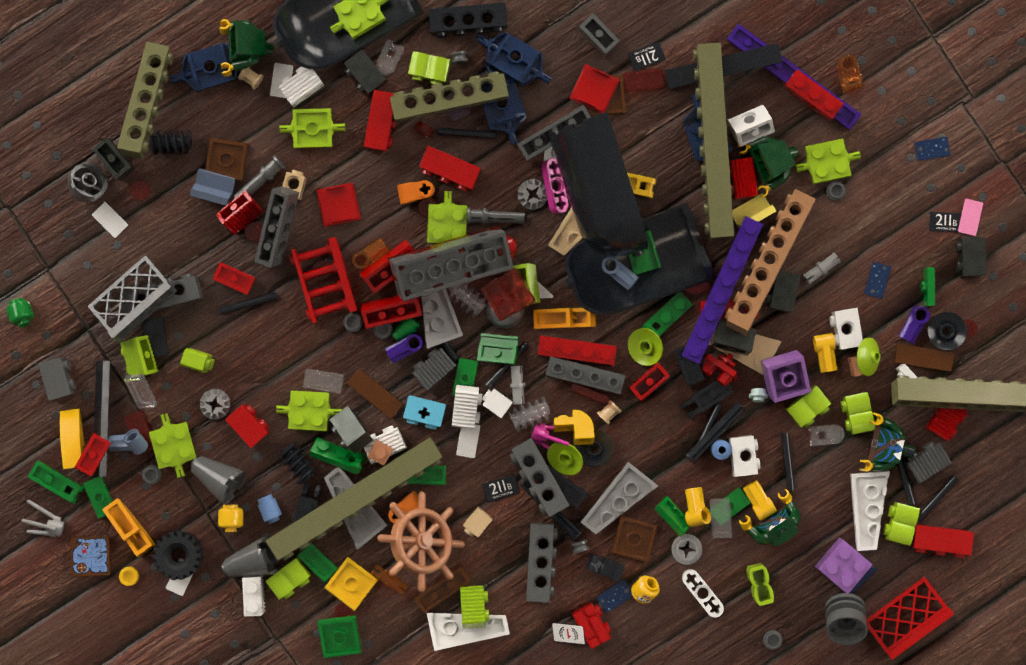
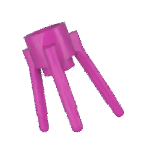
(541, 434)

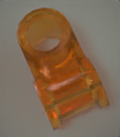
(849, 75)

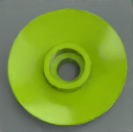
(640, 351)
(868, 356)
(565, 458)

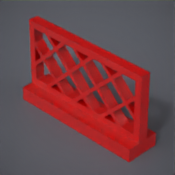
(919, 631)

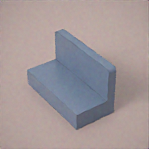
(213, 187)

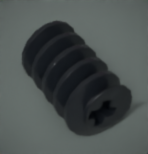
(171, 143)
(297, 463)

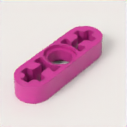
(562, 199)

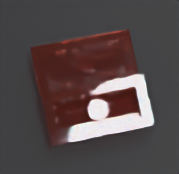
(508, 294)

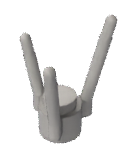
(53, 527)

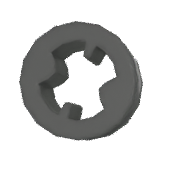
(459, 57)
(580, 546)

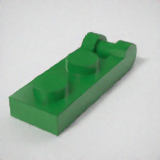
(668, 313)
(337, 455)
(55, 481)

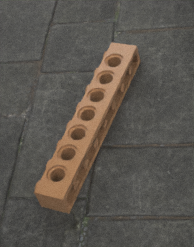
(742, 322)

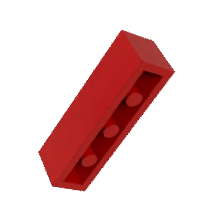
(577, 350)

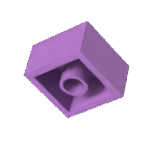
(785, 376)
(843, 565)

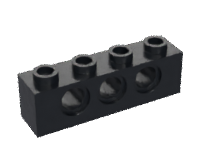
(439, 15)

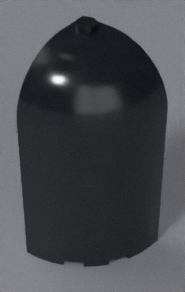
(308, 40)
(599, 187)
(679, 254)

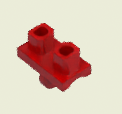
(727, 373)

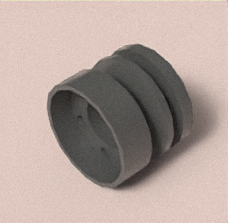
(846, 619)

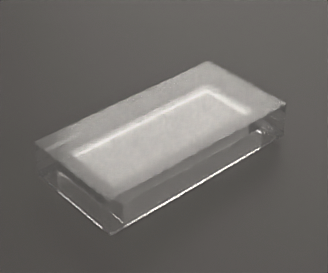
(323, 380)
(140, 391)
(721, 518)

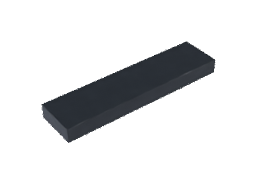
(572, 492)

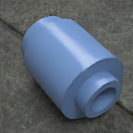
(715, 446)
(269, 509)

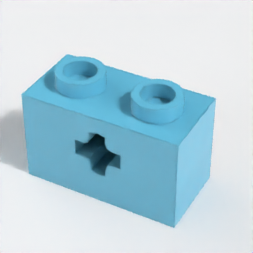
(435, 409)

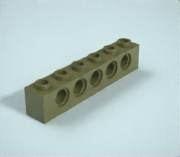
(152, 54)
(498, 92)

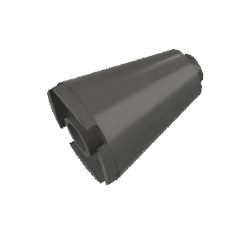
(218, 478)
(252, 560)

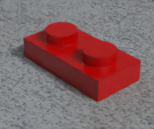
(234, 278)
(93, 454)

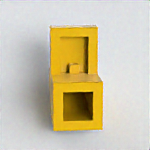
(579, 423)

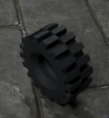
(174, 569)

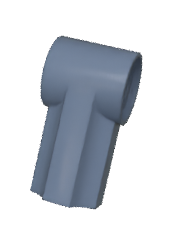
(621, 273)
(130, 441)

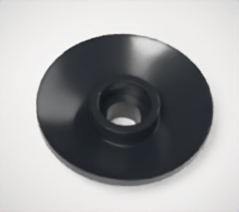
(957, 331)
(602, 442)

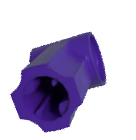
(912, 325)
(403, 348)

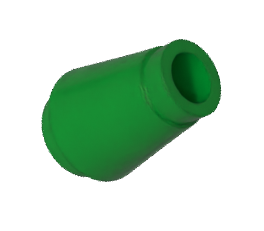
(405, 328)

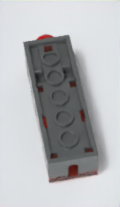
(452, 262)

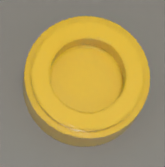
(129, 576)

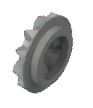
(523, 194)
(222, 399)
(691, 556)

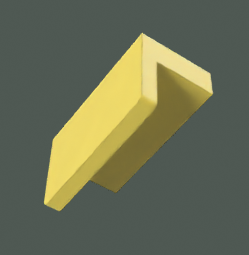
(756, 209)

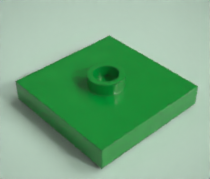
(339, 636)

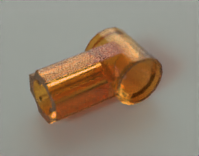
(371, 253)

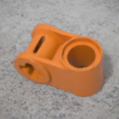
(411, 191)
(407, 503)

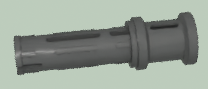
(266, 173)
(485, 216)

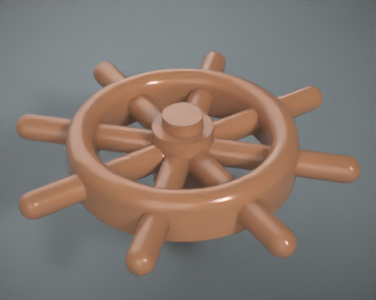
(421, 541)

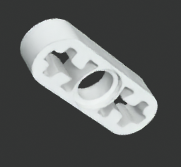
(707, 607)

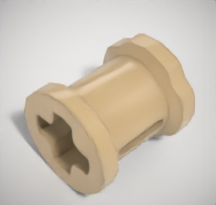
(250, 77)
(609, 412)

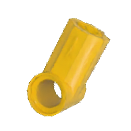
(824, 347)
(761, 503)
(697, 512)

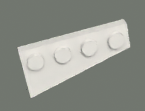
(868, 500)
(448, 630)

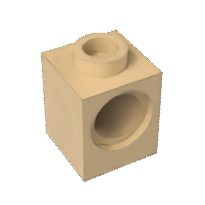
(295, 175)
(477, 522)

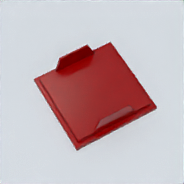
(594, 89)
(338, 204)

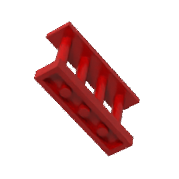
(336, 267)

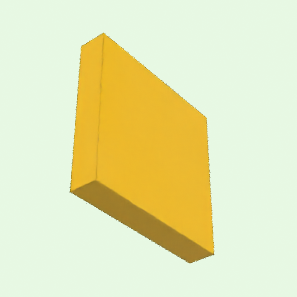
(351, 583)

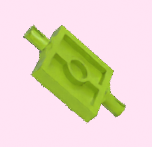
(358, 16)
(312, 128)
(828, 161)
(446, 220)
(308, 410)
(172, 445)

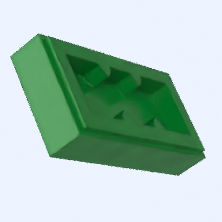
(928, 286)
(465, 373)
(432, 476)
(98, 495)
(738, 501)
(672, 515)
(317, 562)

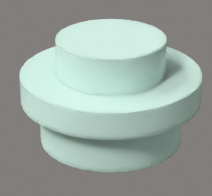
(758, 394)

